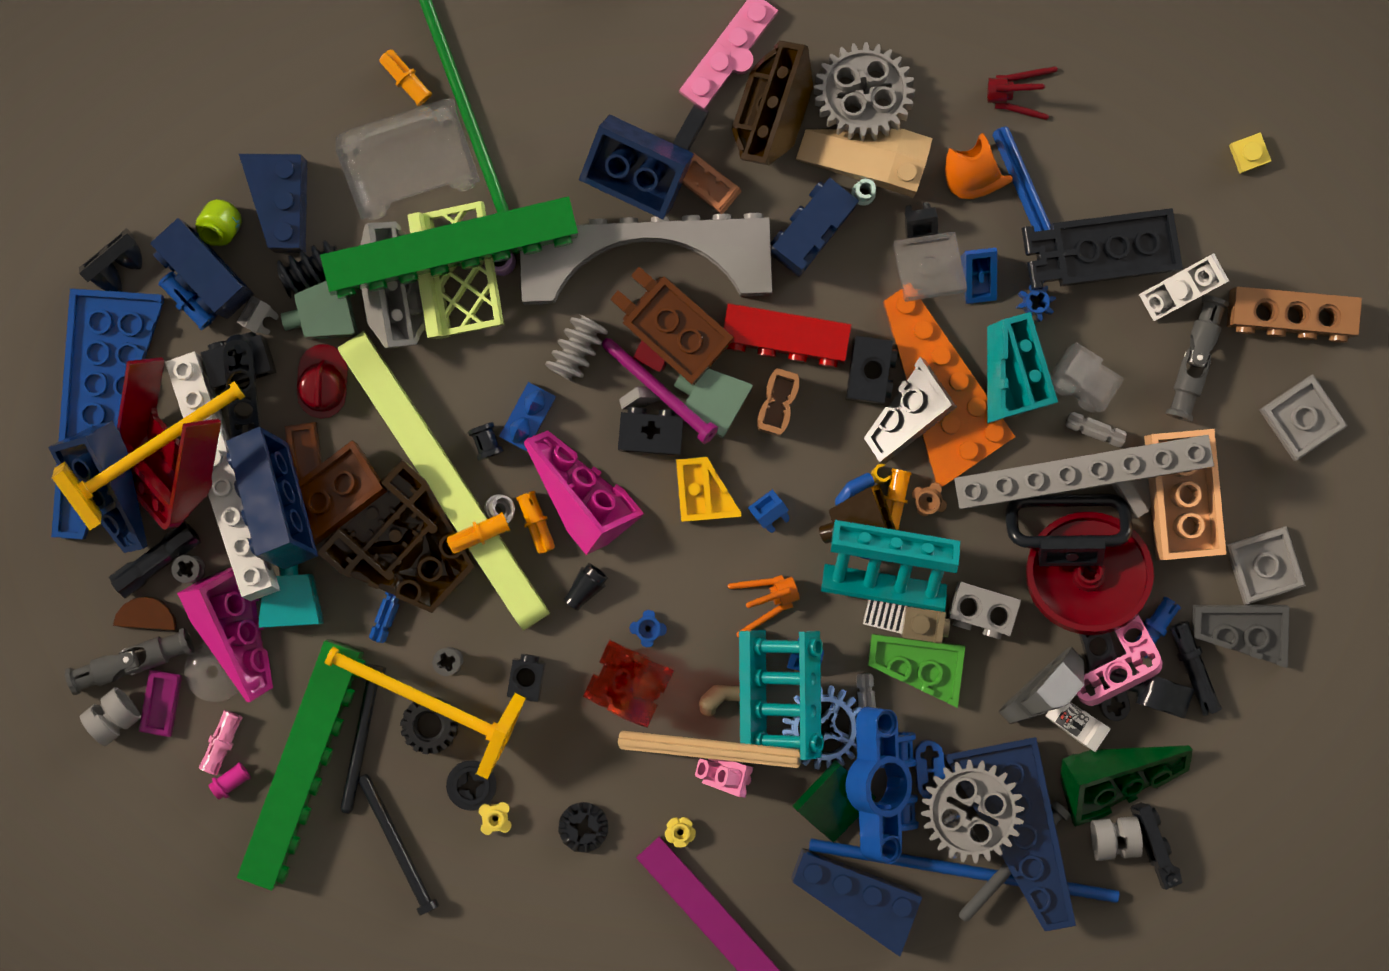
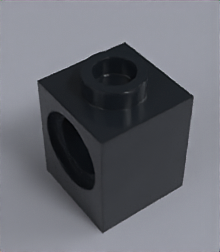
(530, 692)

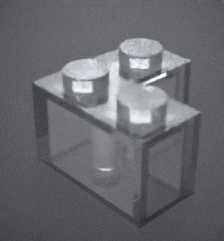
(1085, 378)

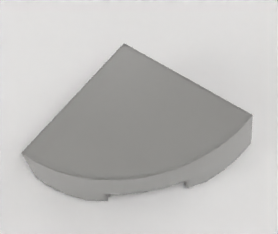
(638, 397)

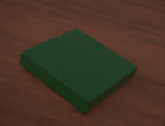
(827, 803)

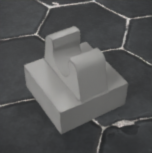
(253, 315)

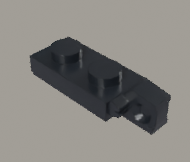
(1156, 845)

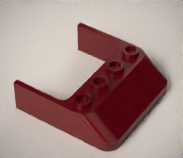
(179, 473)

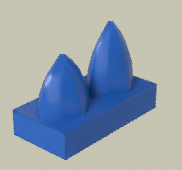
(527, 415)

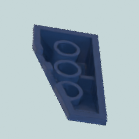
(89, 455)

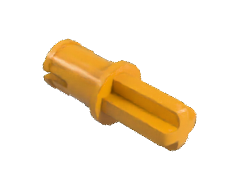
(405, 77)
(896, 494)
(536, 522)
(478, 533)

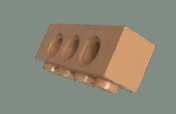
(1343, 312)

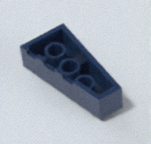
(865, 900)

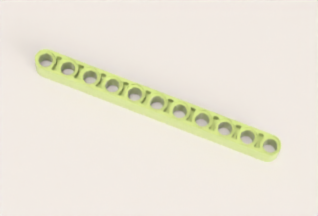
(442, 477)

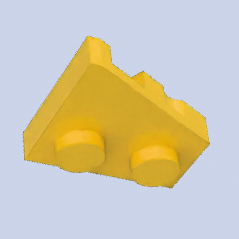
(703, 492)

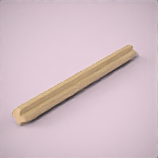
(709, 749)

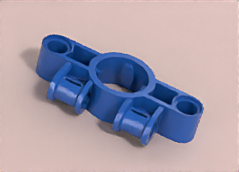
(882, 747)

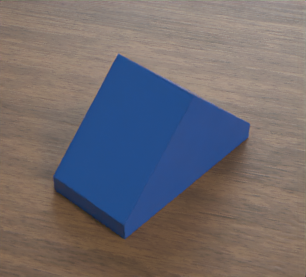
(980, 275)

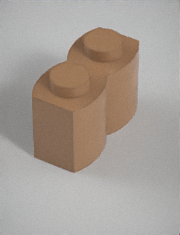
(776, 411)

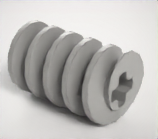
(576, 348)

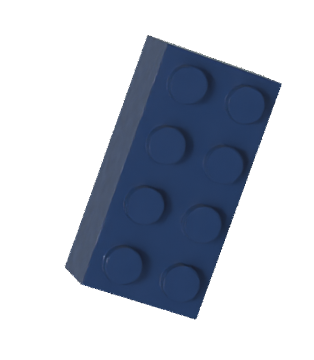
(271, 498)

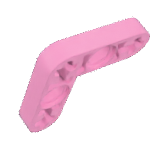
(1134, 653)

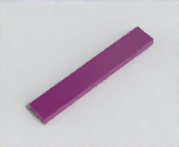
(704, 908)

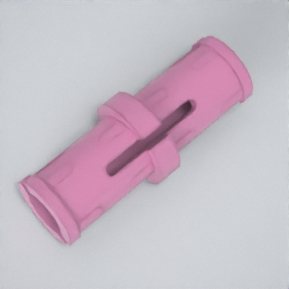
(220, 742)

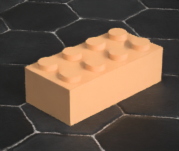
(1187, 507)

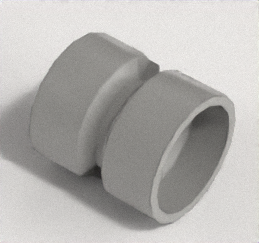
(107, 719)
(1105, 841)

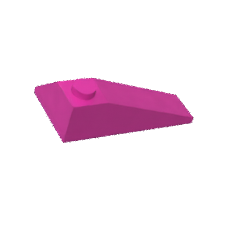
(585, 502)

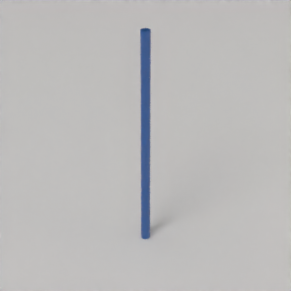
(954, 869)

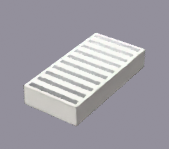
(885, 615)

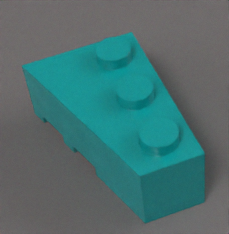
(1016, 369)

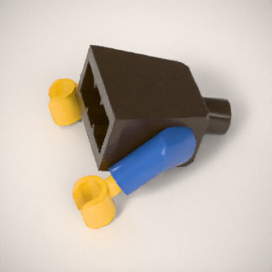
(860, 504)

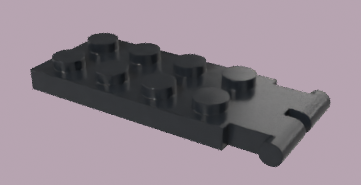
(1103, 248)

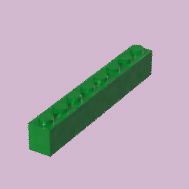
(449, 246)
(299, 770)

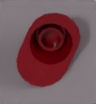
(322, 381)

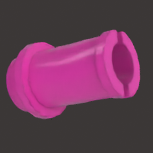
(229, 781)

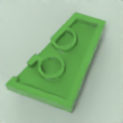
(922, 664)

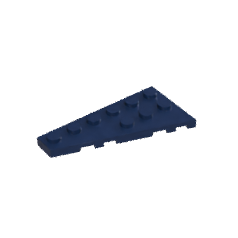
(1035, 853)

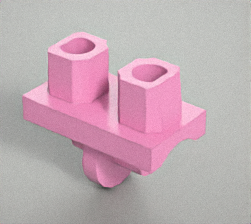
(725, 775)

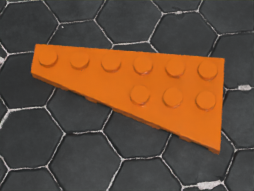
(963, 434)

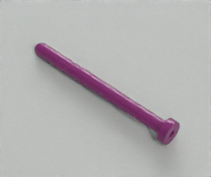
(705, 430)

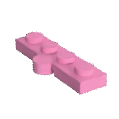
(729, 52)

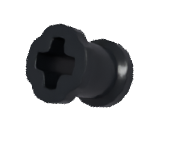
(485, 441)

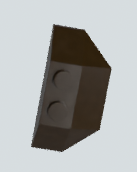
(774, 103)

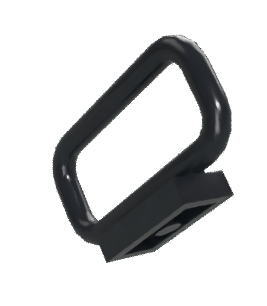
(1075, 549)

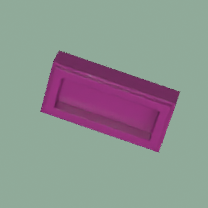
(160, 703)

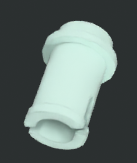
(864, 199)

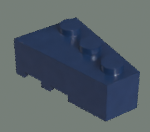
(279, 197)
(813, 226)

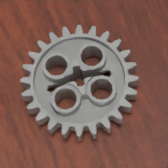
(857, 66)
(985, 785)

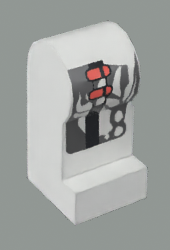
(1079, 725)

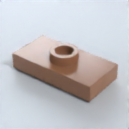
(710, 185)

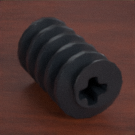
(305, 270)

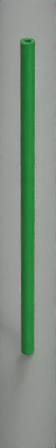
(464, 106)

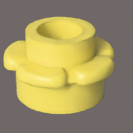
(688, 832)

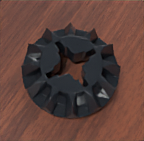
(464, 798)
(576, 814)

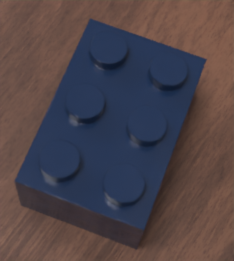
(636, 166)
(200, 269)

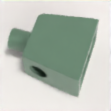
(321, 314)
(715, 398)

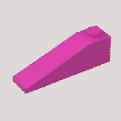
(230, 631)

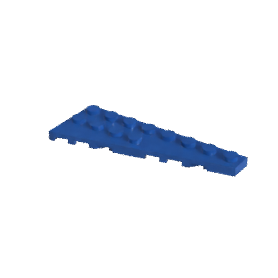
(100, 338)

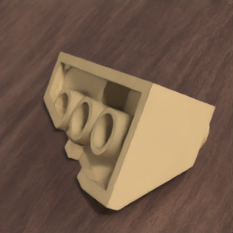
(889, 161)

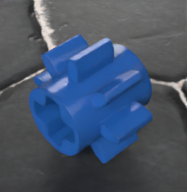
(1044, 301)

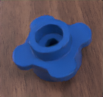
(648, 619)

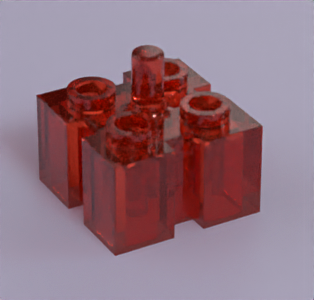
(628, 683)

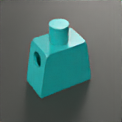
(295, 602)

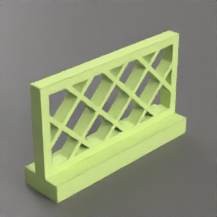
(432, 288)

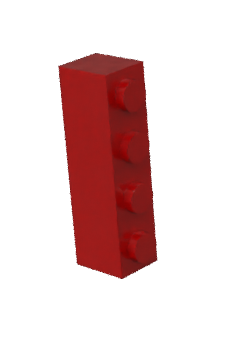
(787, 334)

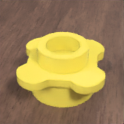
(501, 811)

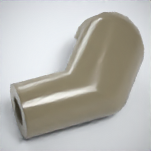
(715, 696)

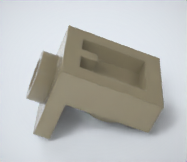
(925, 625)

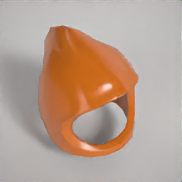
(974, 171)

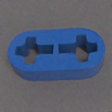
(921, 768)

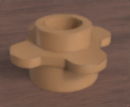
(925, 507)

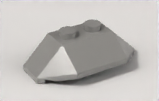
(396, 311)

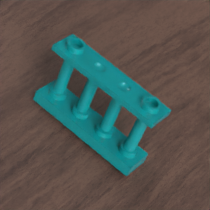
(896, 547)
(753, 684)

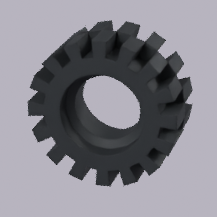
(420, 742)

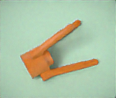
(782, 593)

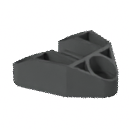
(1047, 689)

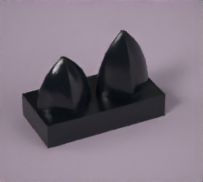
(100, 268)

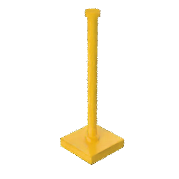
(81, 493)
(496, 733)

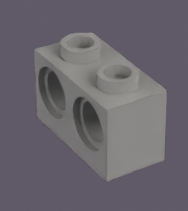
(985, 602)

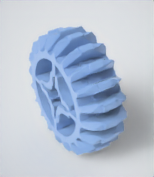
(847, 739)

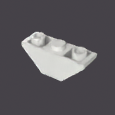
(1184, 287)

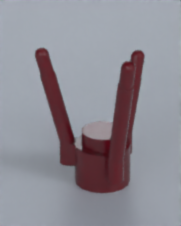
(1002, 89)

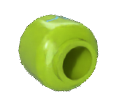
(218, 222)

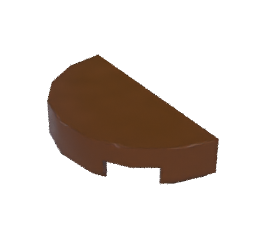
(145, 613)

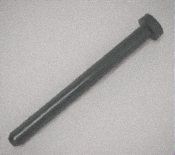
(1003, 873)

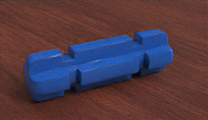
(384, 618)

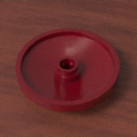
(1092, 597)

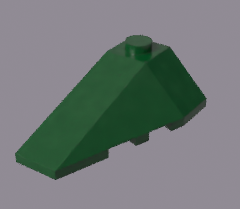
(1108, 776)

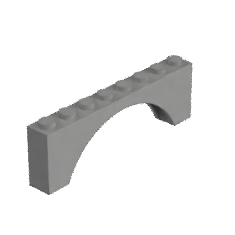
(734, 245)

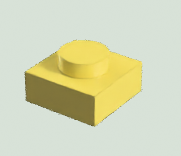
(1250, 153)

